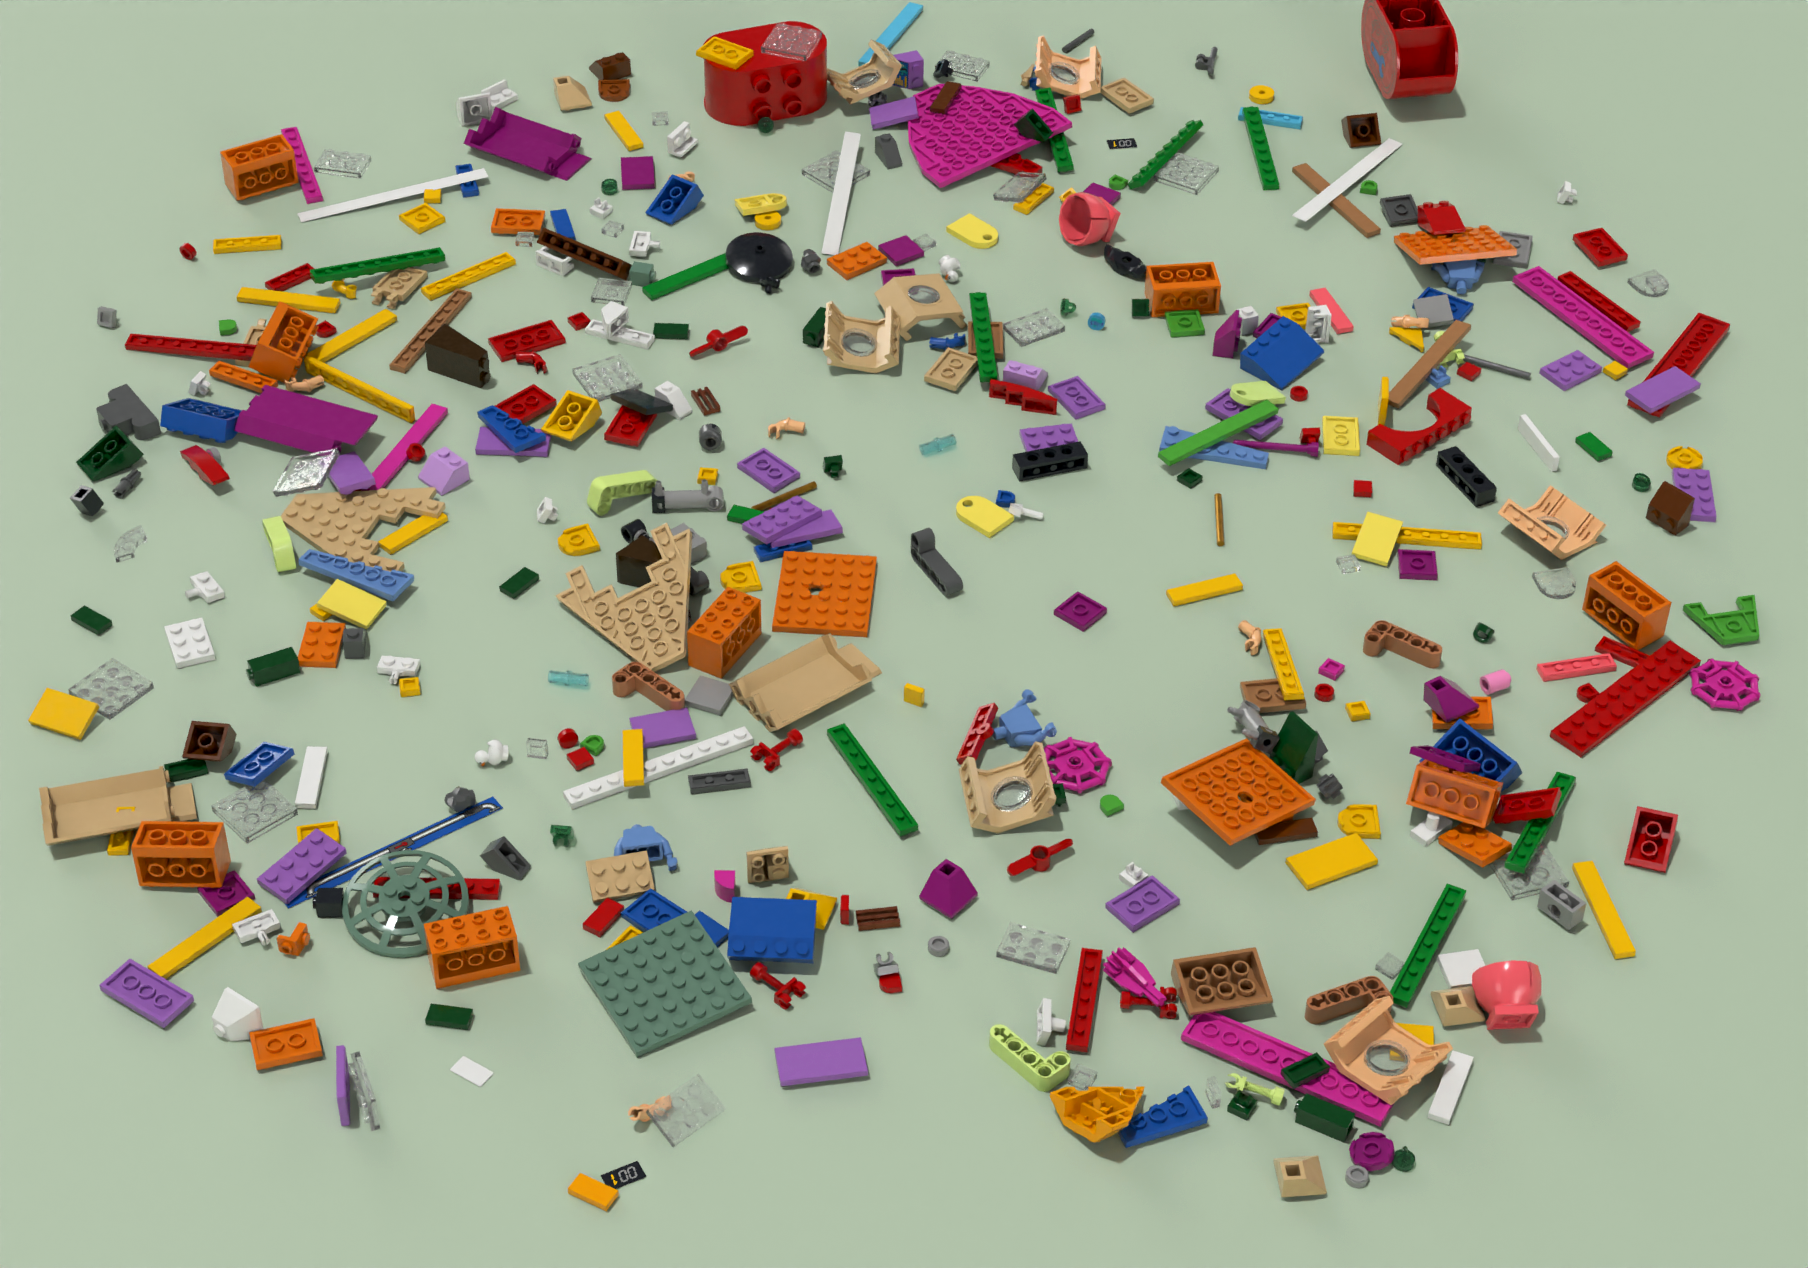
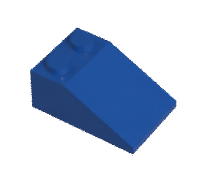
(675, 200)

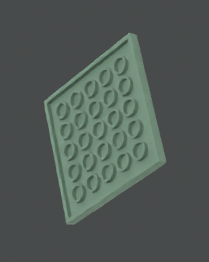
(664, 983)

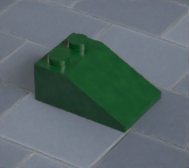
(110, 455)
(1296, 748)

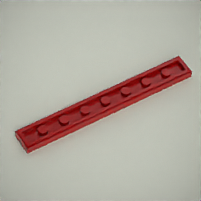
(190, 347)

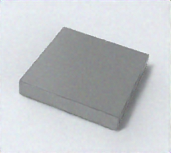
(1434, 308)
(709, 695)

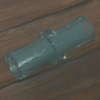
(937, 444)
(568, 678)

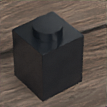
(87, 500)
(328, 902)

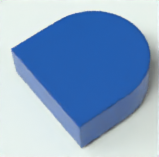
(1005, 498)

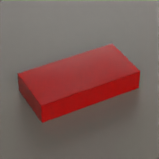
(603, 917)

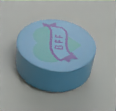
(1096, 321)

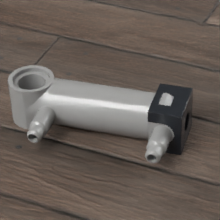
(707, 497)
(1255, 727)

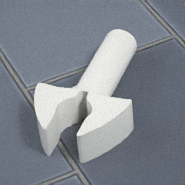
(1018, 510)

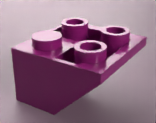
(1228, 337)
(1447, 698)
(948, 889)

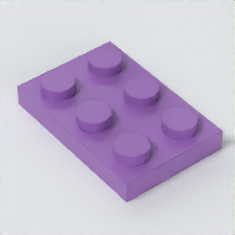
(1570, 370)
(1047, 436)

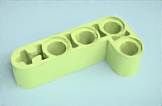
(616, 486)
(280, 543)
(1038, 1071)

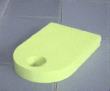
(1255, 393)

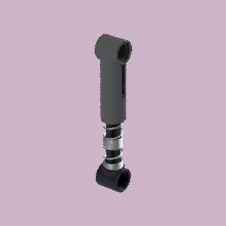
(636, 528)

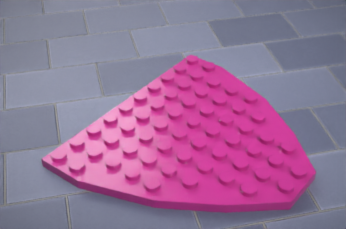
(972, 131)

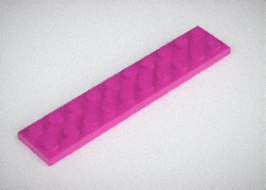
(1583, 317)
(1269, 1055)

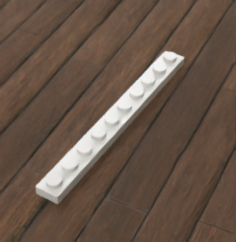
(660, 766)

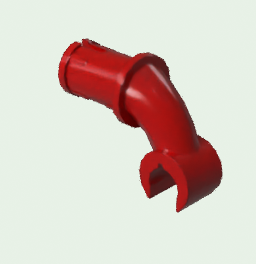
(532, 357)

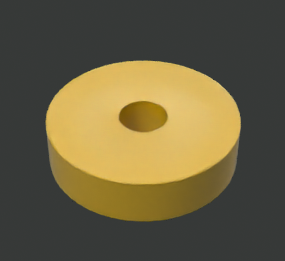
(1261, 94)
(768, 220)

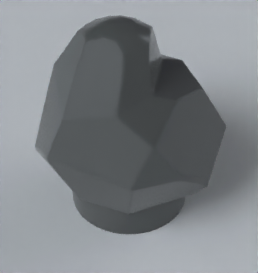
(810, 261)
(460, 799)

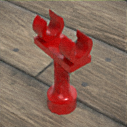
(772, 758)
(781, 997)
(1168, 1010)

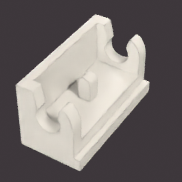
(552, 262)
(1318, 323)

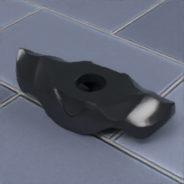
(1134, 266)

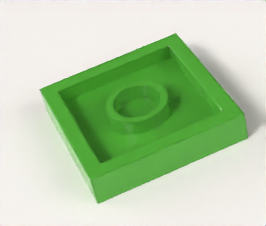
(1184, 323)

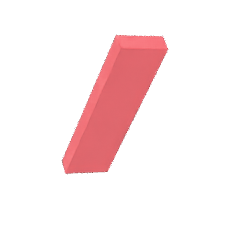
(1339, 320)
(1576, 667)

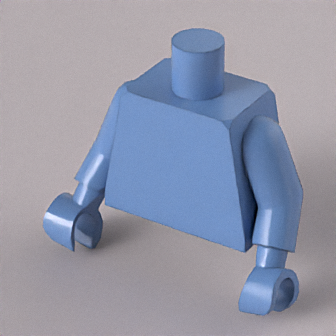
(1459, 274)
(1020, 726)
(646, 839)

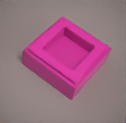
(1331, 669)

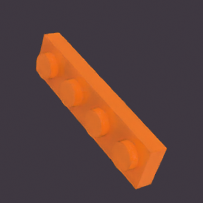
(241, 376)

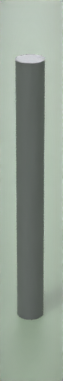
(1498, 367)

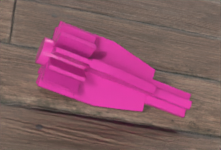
(1132, 975)

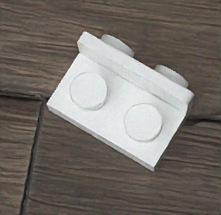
(500, 95)
(679, 140)

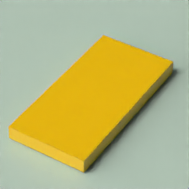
(1331, 861)

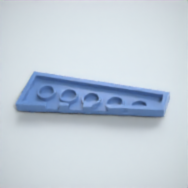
(1220, 452)
(373, 580)

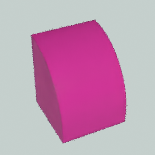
(725, 884)

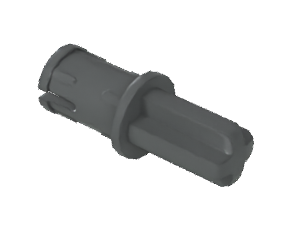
(126, 483)

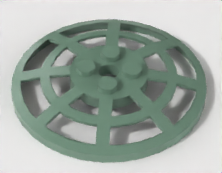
(402, 910)

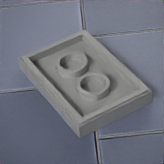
(1523, 245)

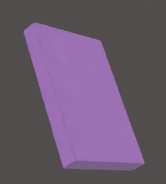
(893, 112)
(1076, 397)
(768, 470)
(664, 727)
(1142, 903)
(343, 1085)

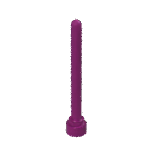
(1311, 449)

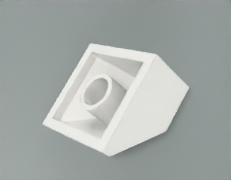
(474, 108)
(236, 1016)

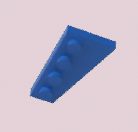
(510, 430)
(1172, 1116)

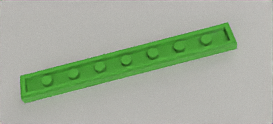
(1218, 432)

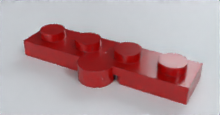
(978, 732)

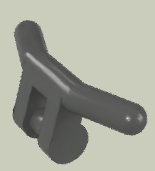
(1206, 63)

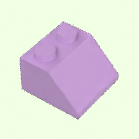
(1024, 375)
(444, 471)

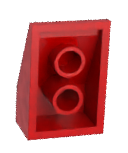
(1440, 218)
(1651, 839)

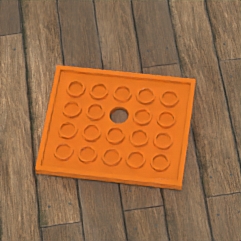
(1468, 245)
(842, 604)
(1213, 786)

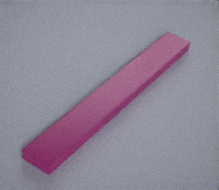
(304, 170)
(397, 457)

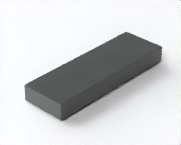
(719, 781)

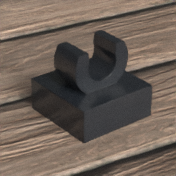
(942, 69)

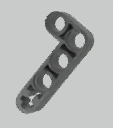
(933, 563)

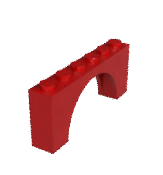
(1403, 445)

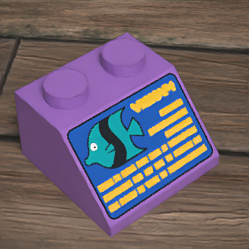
(912, 70)

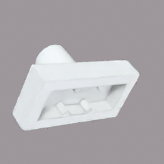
(1430, 828)
(1046, 1023)

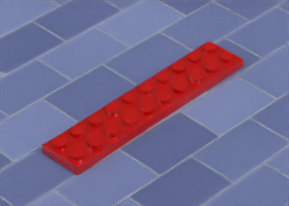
(1689, 350)
(1624, 698)

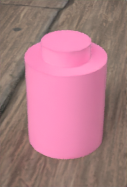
(1495, 681)

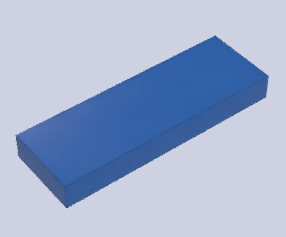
(468, 188)
(562, 223)
(765, 552)

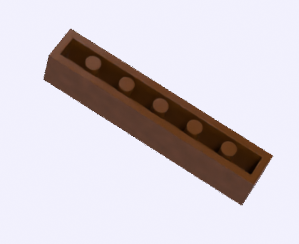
(584, 253)

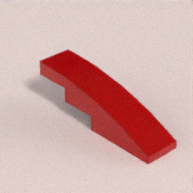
(1028, 398)
(205, 465)

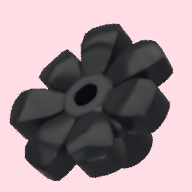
(769, 283)

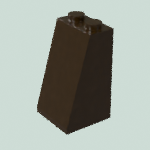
(457, 357)

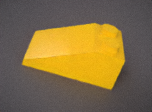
(572, 416)

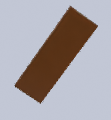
(945, 97)
(1287, 831)

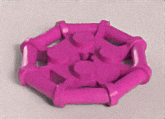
(1735, 676)
(1066, 753)

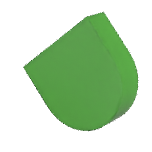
(1117, 182)
(1369, 187)
(227, 327)
(594, 744)
(1110, 804)

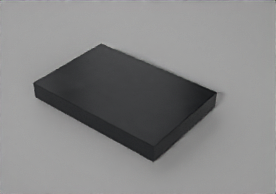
(641, 402)

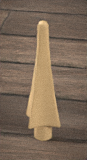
(1026, 76)

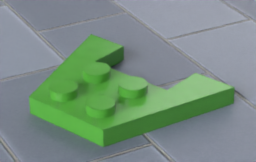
(1728, 626)

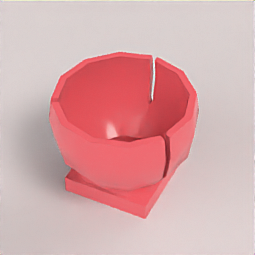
(1087, 219)
(1508, 993)

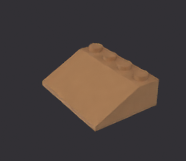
(1220, 981)

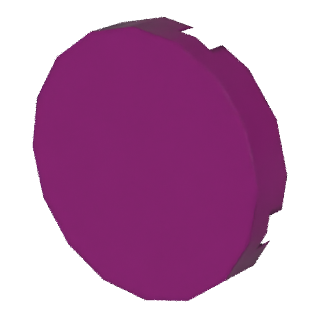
(1372, 1151)

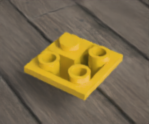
(824, 908)

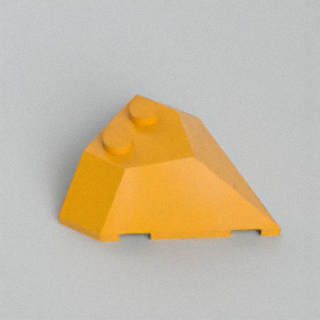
(1097, 1111)

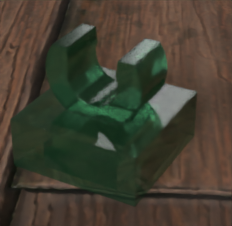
(561, 832)

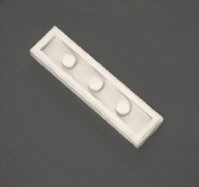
(623, 335)
(1538, 443)
(311, 777)
(1450, 1087)

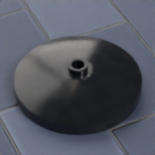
(758, 256)

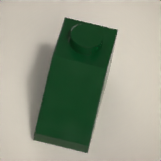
(1033, 127)

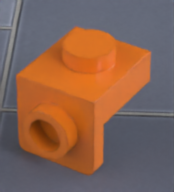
(296, 942)

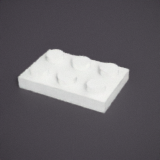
(189, 643)

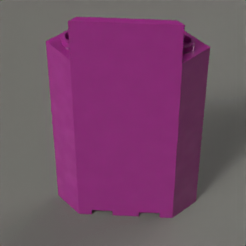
(528, 144)
(302, 421)

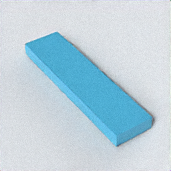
(1278, 119)

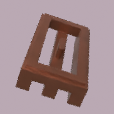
(703, 393)
(877, 918)

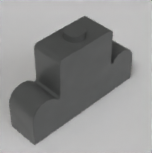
(128, 413)

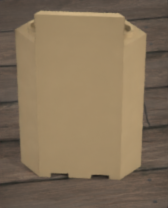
(803, 681)
(90, 807)

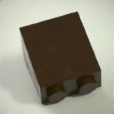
(634, 559)

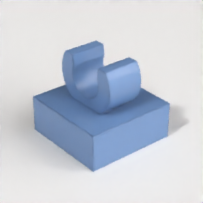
(1438, 377)

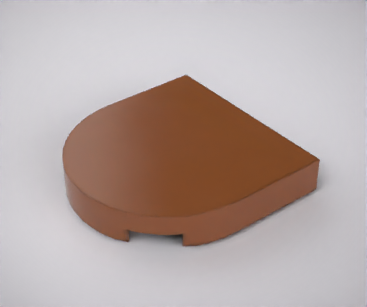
(614, 89)

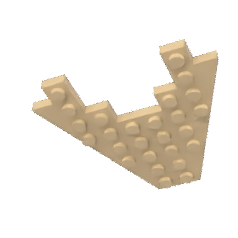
(342, 522)
(650, 620)

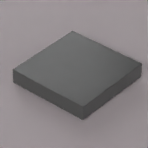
(1399, 210)

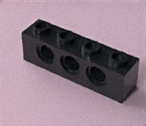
(1049, 461)
(1466, 476)

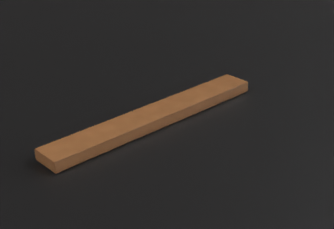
(1340, 203)
(443, 315)
(1427, 363)

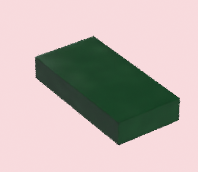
(671, 331)
(519, 582)
(91, 620)
(186, 769)
(449, 1016)
(1305, 1070)

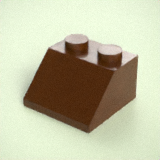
(611, 67)
(1361, 130)
(1670, 508)
(209, 741)

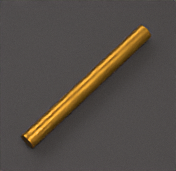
(783, 497)
(1219, 519)

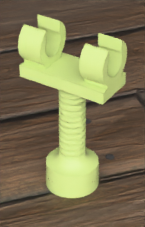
(1456, 354)
(1274, 1094)

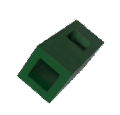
(814, 330)
(273, 666)
(1324, 1117)

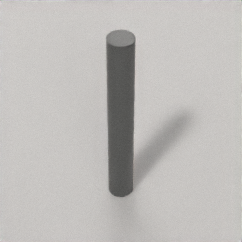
(1066, 48)

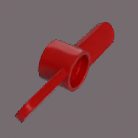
(719, 340)
(1032, 860)

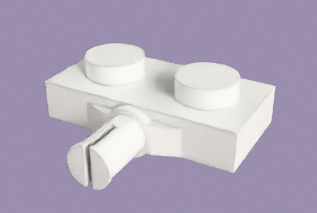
(641, 243)
(205, 587)
(398, 667)
(256, 927)

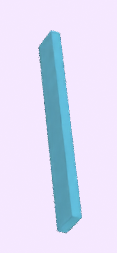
(895, 29)

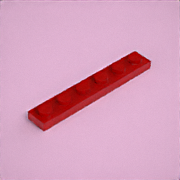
(1599, 301)
(477, 888)
(1084, 1000)

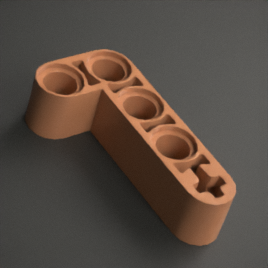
(1402, 642)
(649, 684)
(1345, 999)

